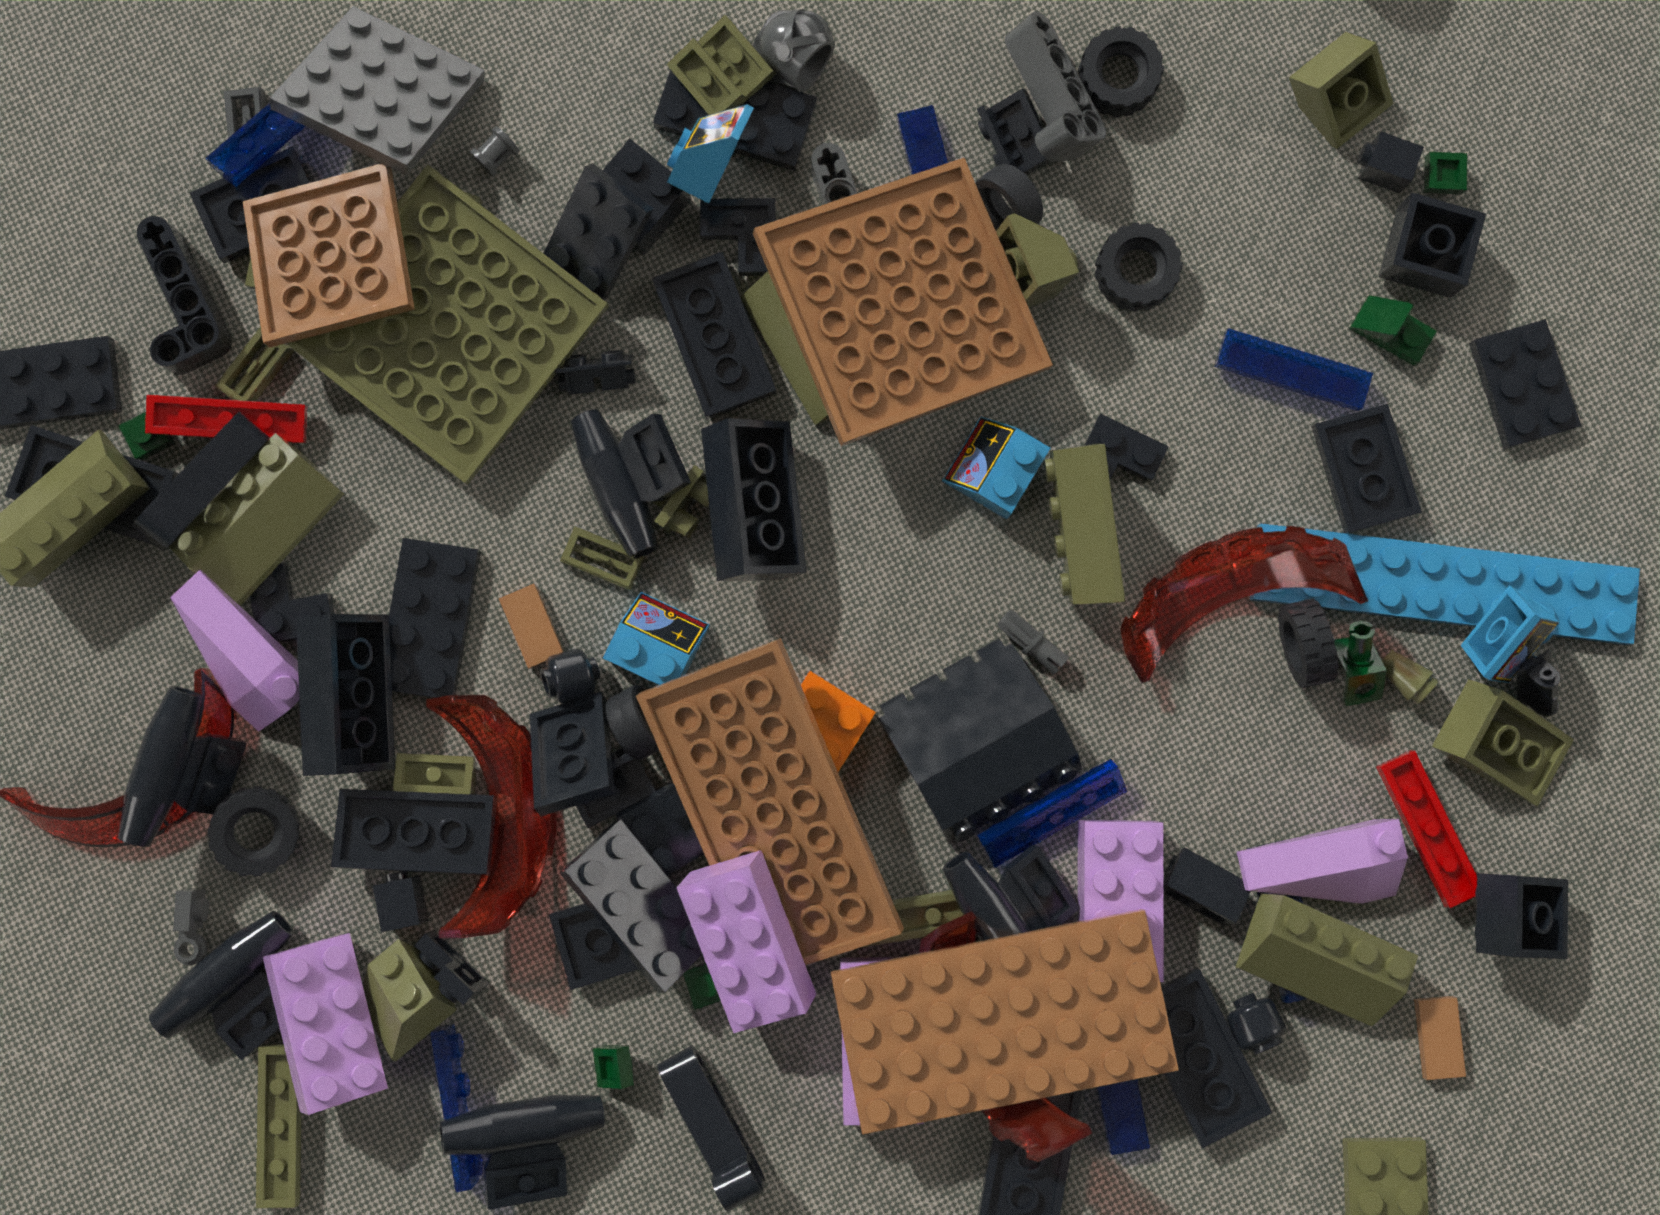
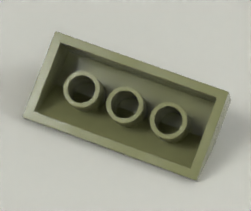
(772, 323)
(66, 510)
(257, 519)
(1085, 525)
(1325, 959)

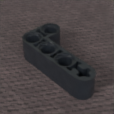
(178, 293)
(200, 481)
(734, 1167)

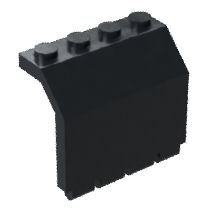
(980, 740)

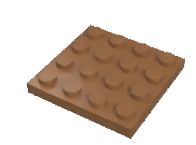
(328, 255)

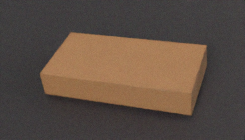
(531, 625)
(1439, 1037)

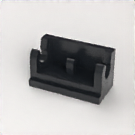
(1205, 887)

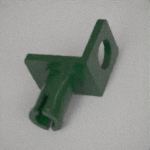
(1360, 663)

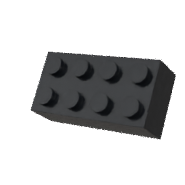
(753, 500)
(345, 693)

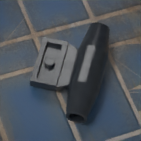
(629, 474)
(177, 768)
(1023, 900)
(230, 987)
(523, 1144)

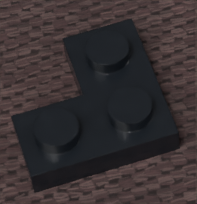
(736, 221)
(1127, 448)
(277, 610)
(456, 976)

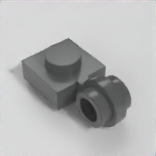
(189, 915)

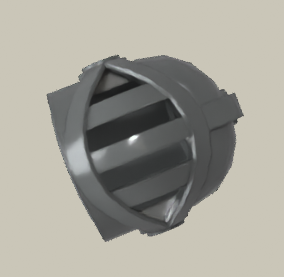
(795, 47)

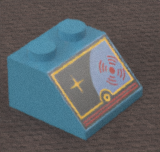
(706, 151)
(996, 465)
(1509, 635)
(656, 640)

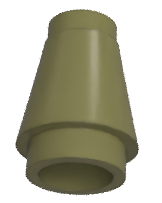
(1408, 676)

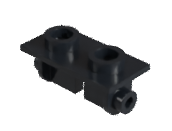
(610, 368)
(1539, 684)

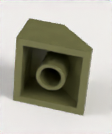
(1342, 88)
(1037, 257)
(403, 998)

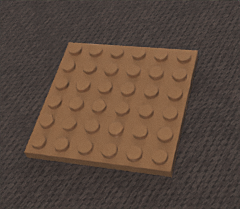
(902, 300)

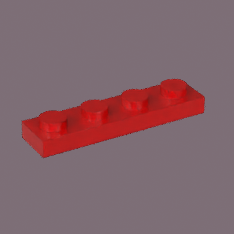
(208, 416)
(1429, 828)

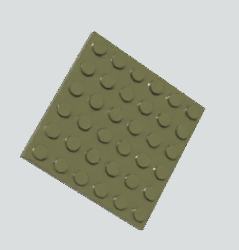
(481, 337)

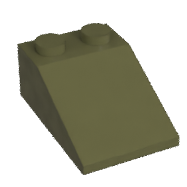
(1503, 741)

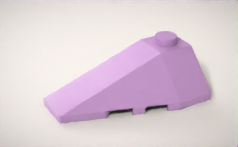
(243, 657)
(1337, 864)

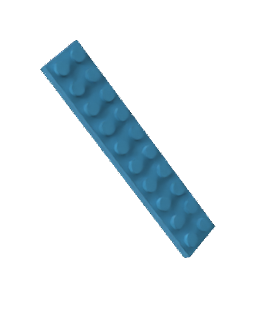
(1464, 583)

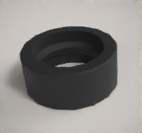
(1015, 188)

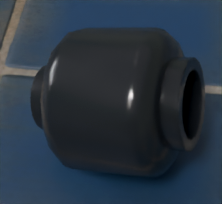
(569, 675)
(1256, 1023)

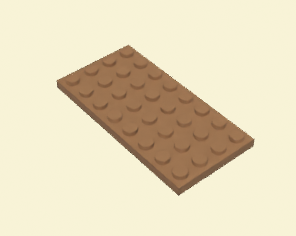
(765, 781)
(1003, 1021)

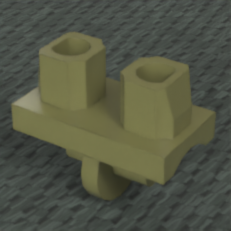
(674, 513)

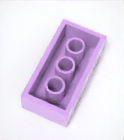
(1122, 873)
(747, 942)
(325, 1023)

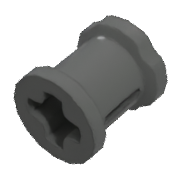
(494, 151)

